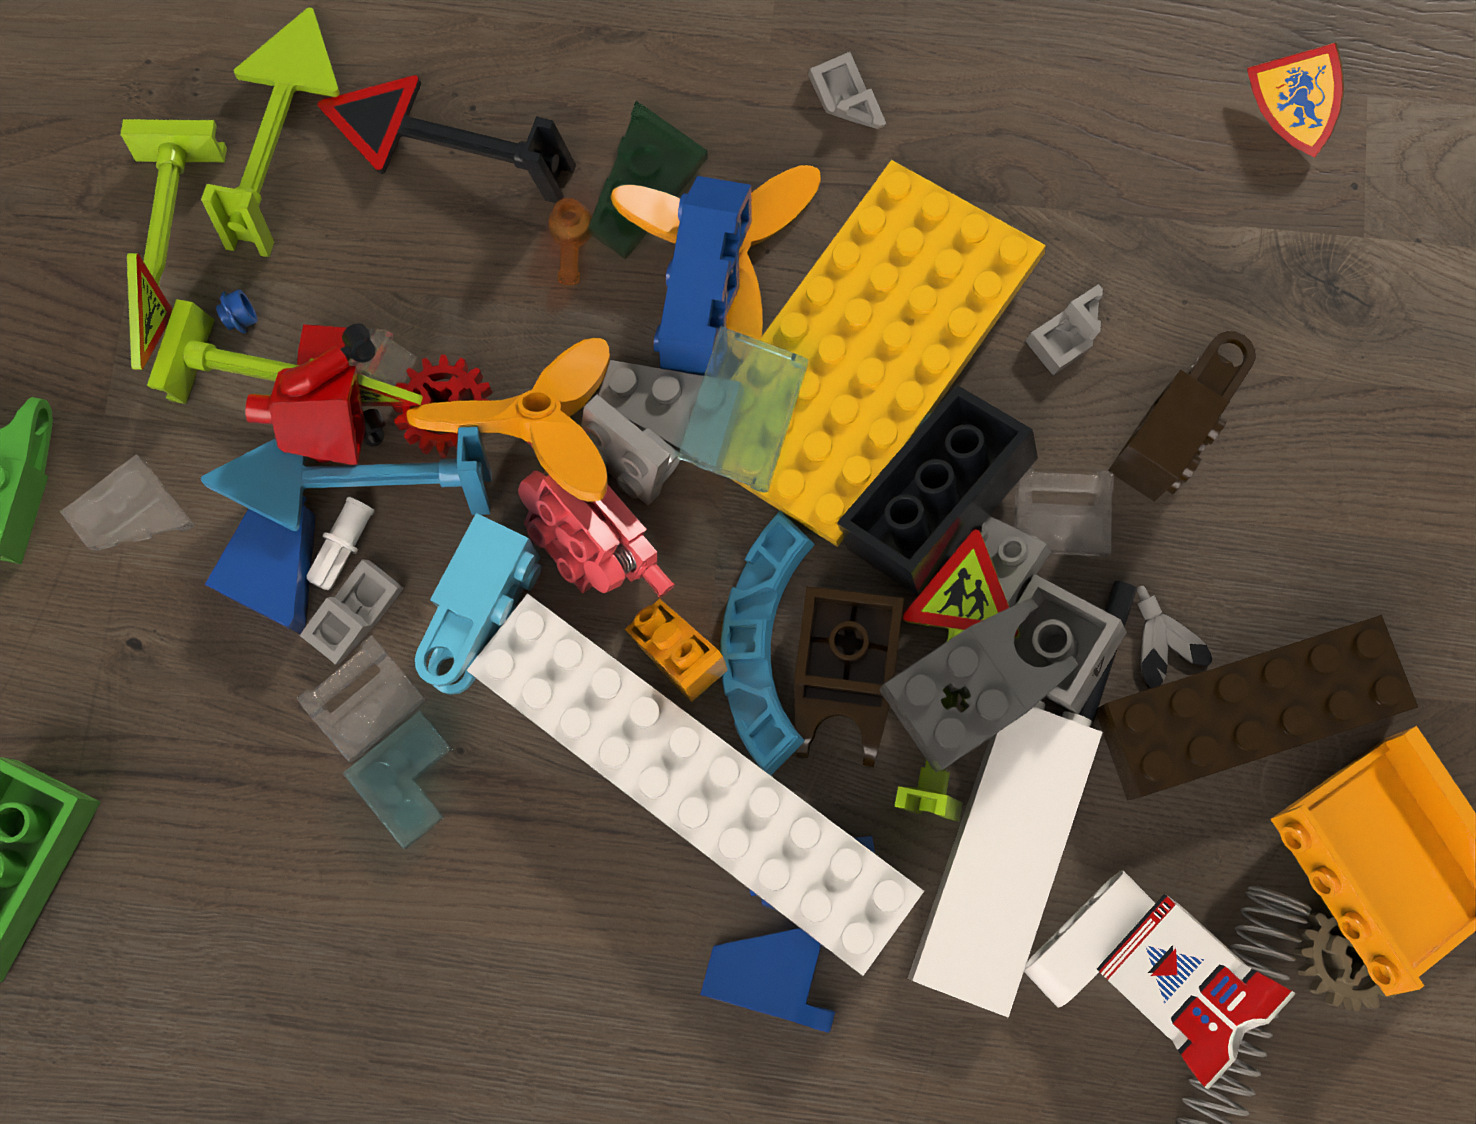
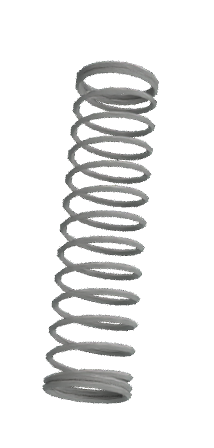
(1280, 906)

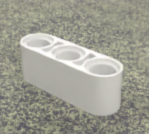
(1087, 938)

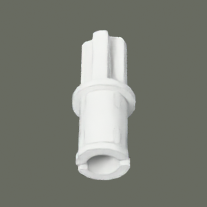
(339, 544)

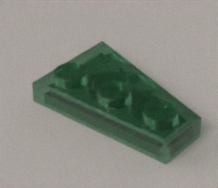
(650, 157)

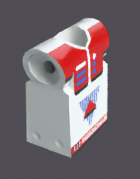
(1192, 987)

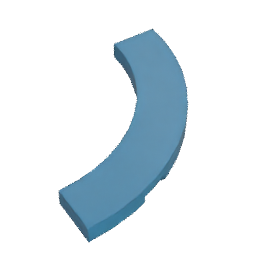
(747, 643)

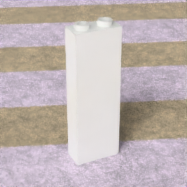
(1005, 858)

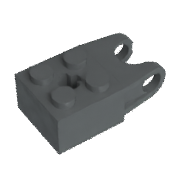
(988, 677)

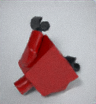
(320, 405)

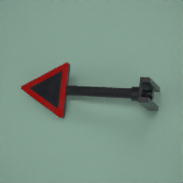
(379, 117)

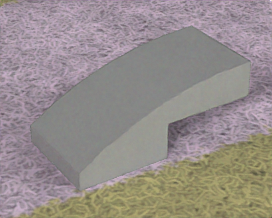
(352, 613)

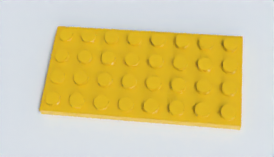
(886, 335)

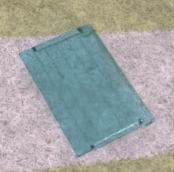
(743, 409)

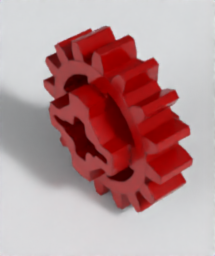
(458, 388)

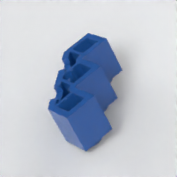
(703, 272)

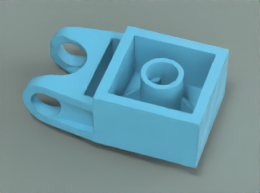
(475, 600)

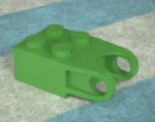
(22, 475)

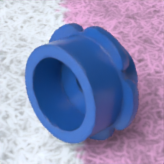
(236, 311)

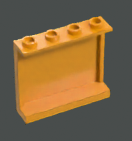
(1390, 857)

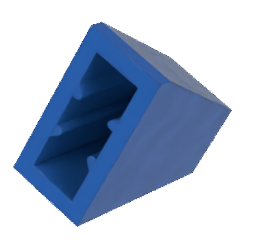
(268, 568)

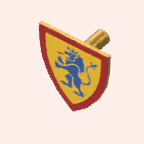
(1301, 95)

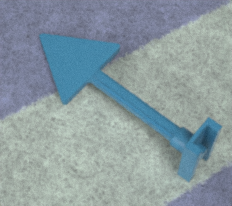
(275, 480)

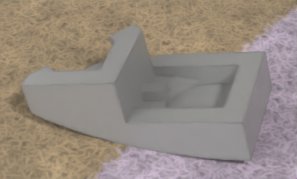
(844, 92)
(1068, 333)

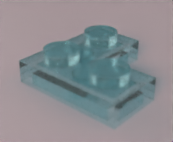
(388, 777)

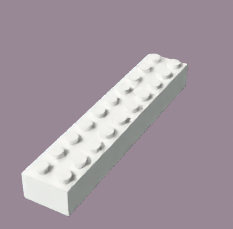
(697, 784)

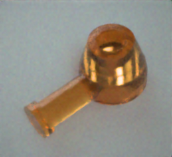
(570, 236)

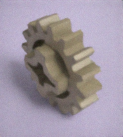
(1340, 972)

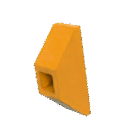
(677, 649)

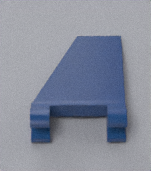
(769, 976)

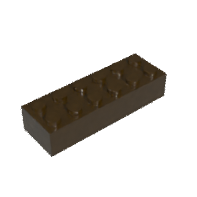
(1255, 707)

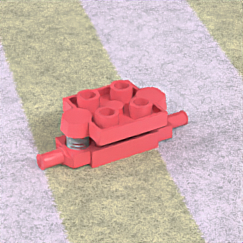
(588, 540)

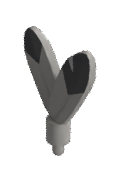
(1164, 632)

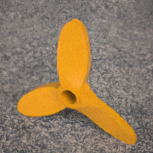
(773, 208)
(541, 418)

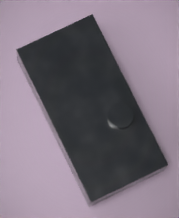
(938, 489)

